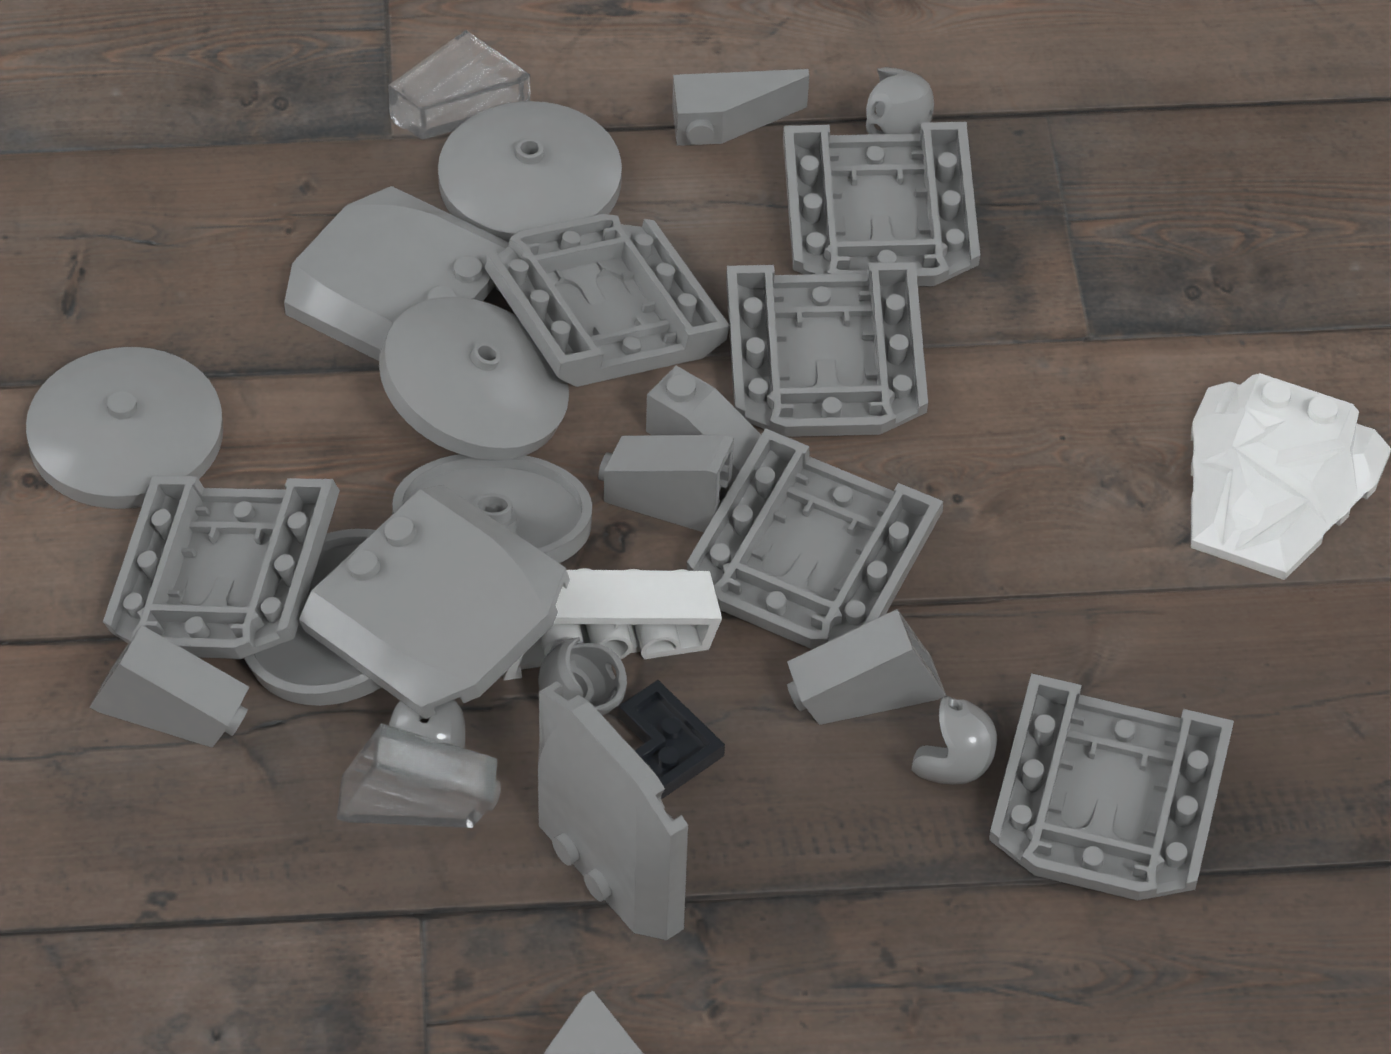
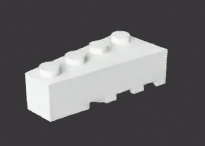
(631, 614)

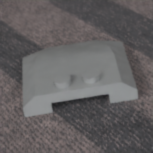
(881, 200)
(383, 260)
(606, 298)
(827, 349)
(810, 544)
(221, 564)
(436, 601)
(1109, 792)
(609, 816)

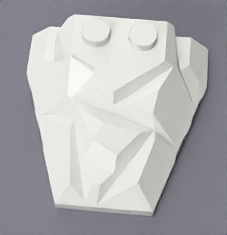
(1276, 471)

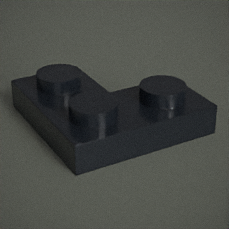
(674, 738)

